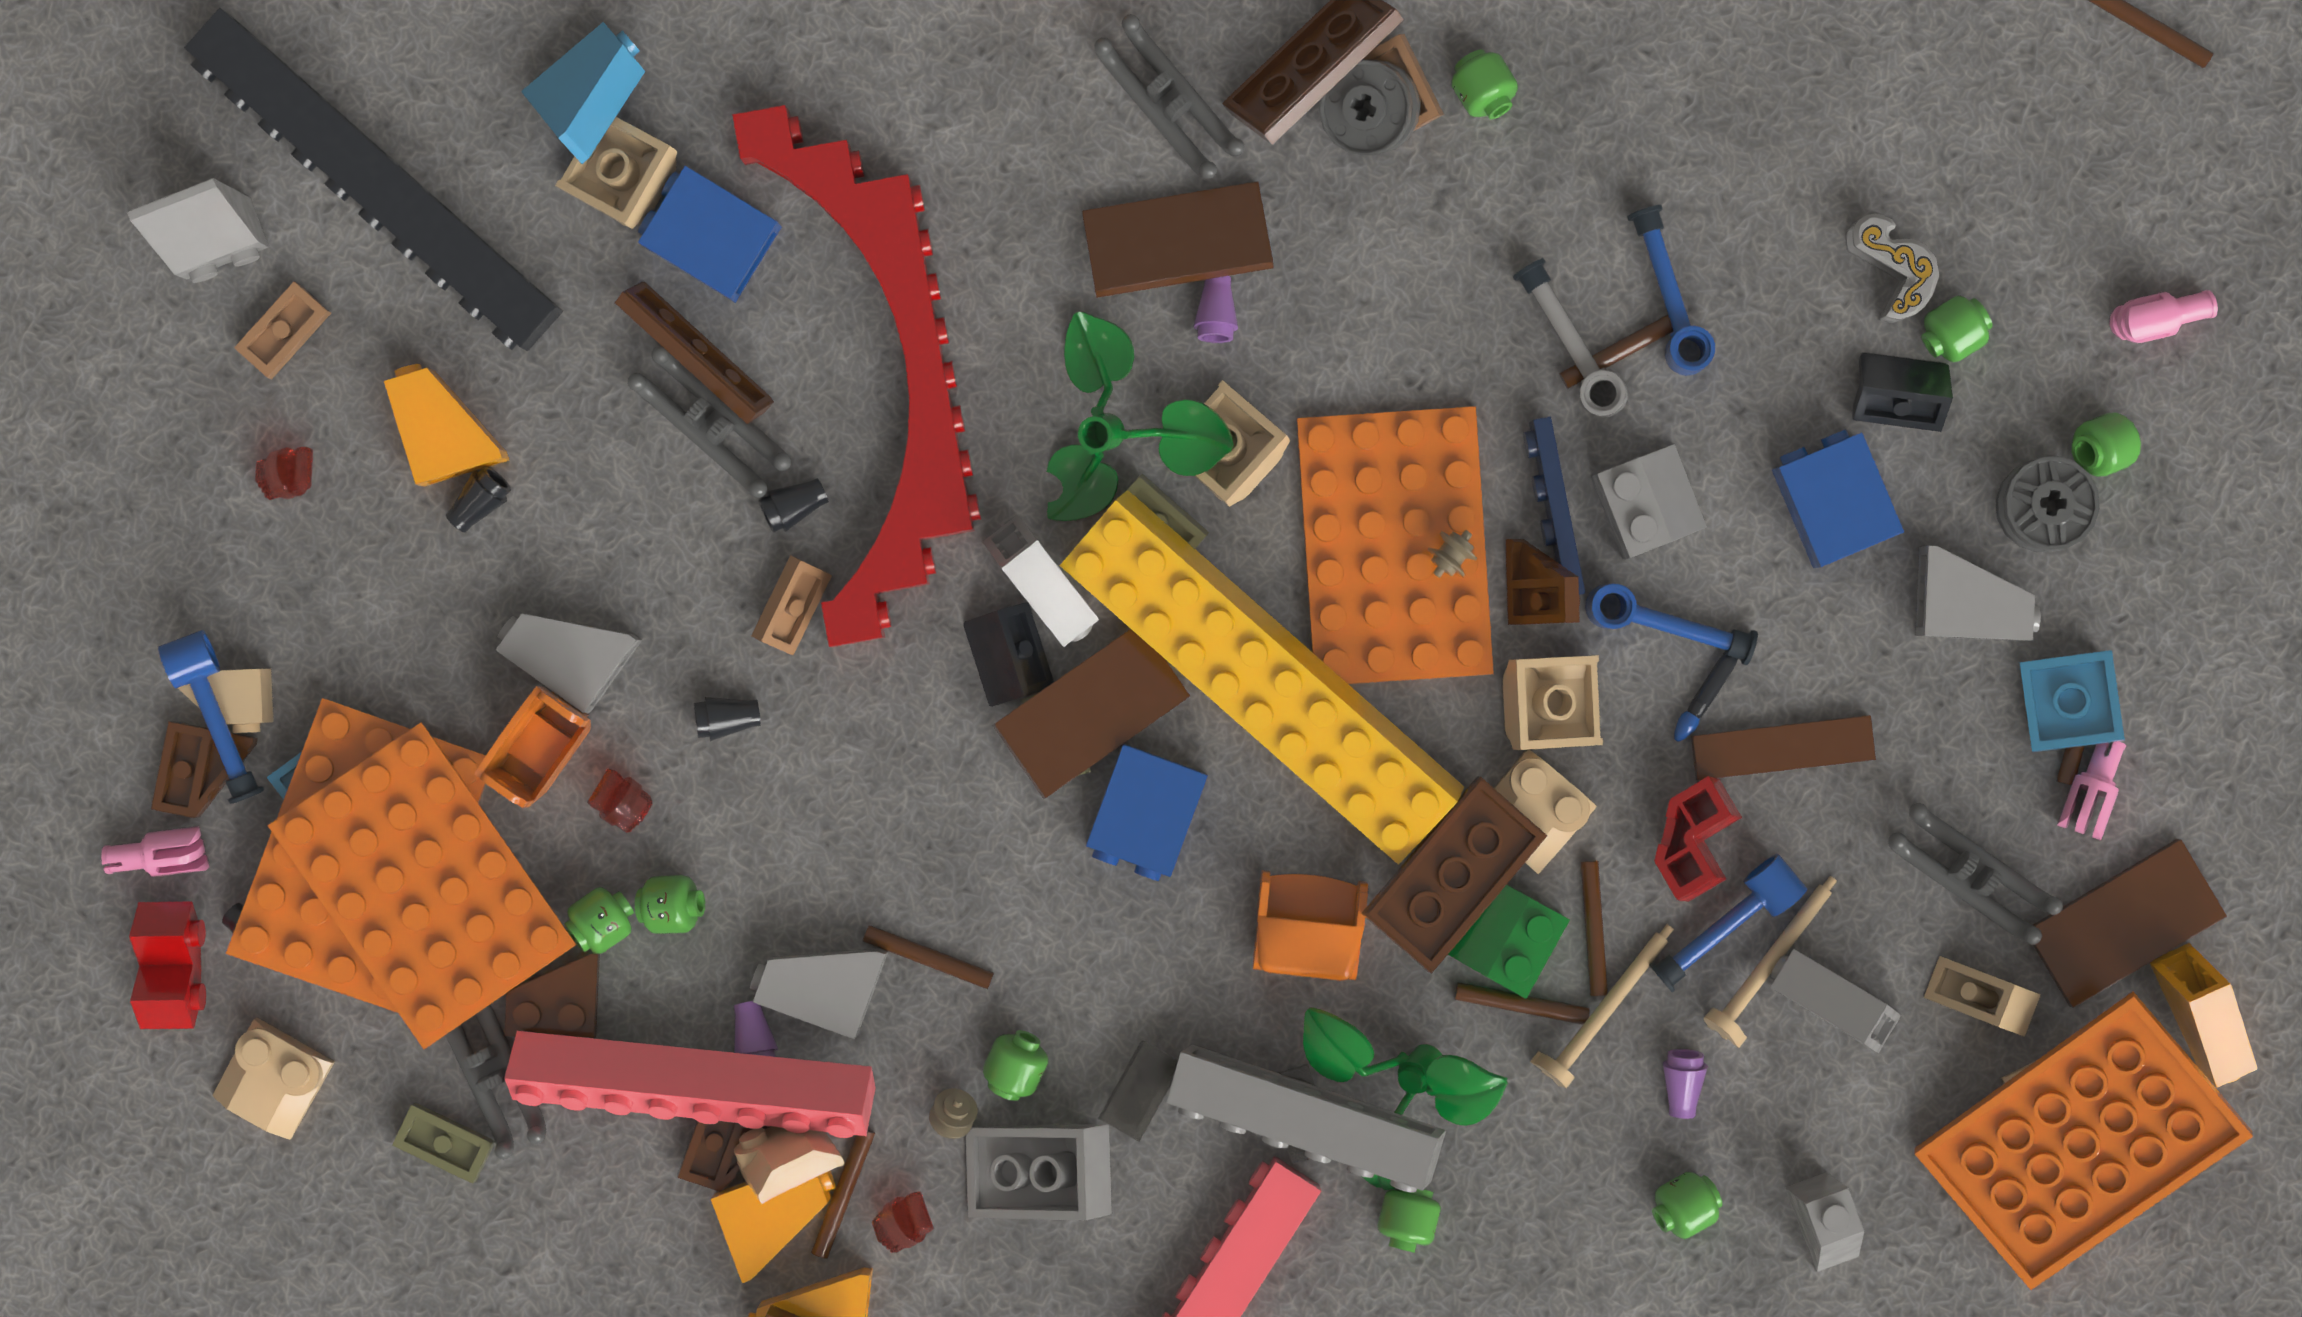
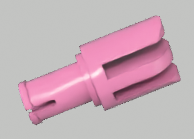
(2160, 315)
(2097, 782)
(159, 853)

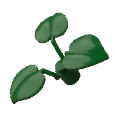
(1191, 431)
(1460, 1087)

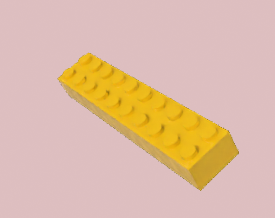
(1263, 677)

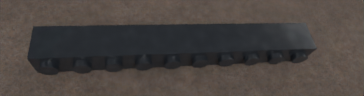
(373, 180)

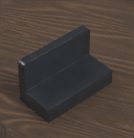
(1903, 392)
(1008, 654)

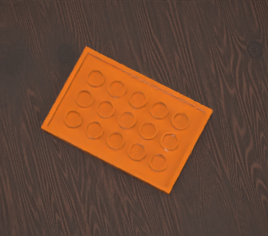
(1371, 509)
(422, 885)
(282, 917)
(2083, 1141)

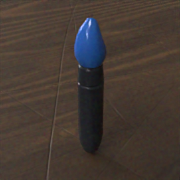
(1704, 697)

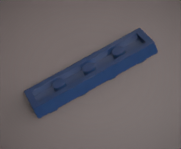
(1550, 488)

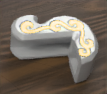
(1901, 258)

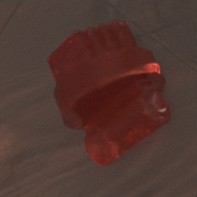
(285, 473)
(620, 801)
(903, 1222)

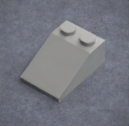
(201, 229)
(1039, 1172)

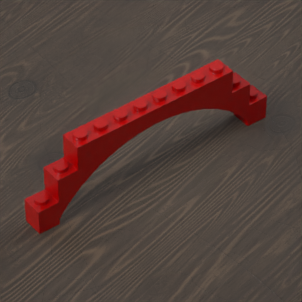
(886, 229)

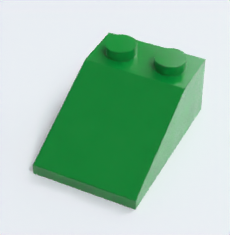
(1511, 940)

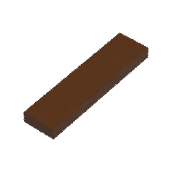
(694, 351)
(1783, 747)

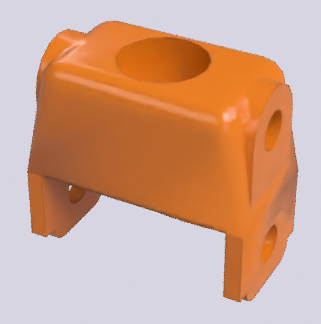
(534, 747)
(1309, 926)

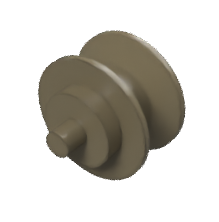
(1452, 553)
(953, 1113)

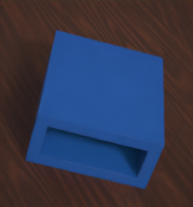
(708, 233)
(1836, 498)
(1146, 812)

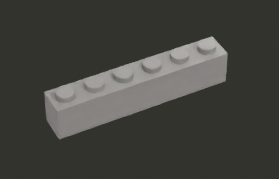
(1306, 1118)

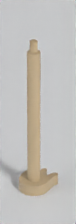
(1723, 1021)
(1558, 1068)

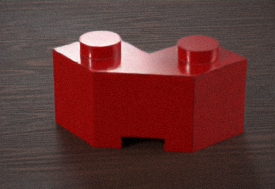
(1690, 820)
(168, 952)

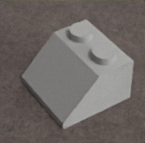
(1648, 502)

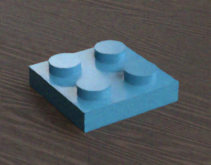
(2072, 701)

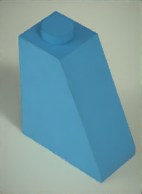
(586, 89)

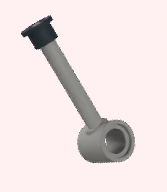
(1535, 281)

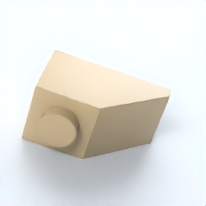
(242, 697)
(1982, 996)

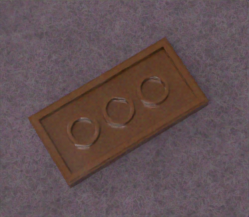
(1310, 65)
(1177, 239)
(1090, 712)
(1454, 874)
(2126, 923)

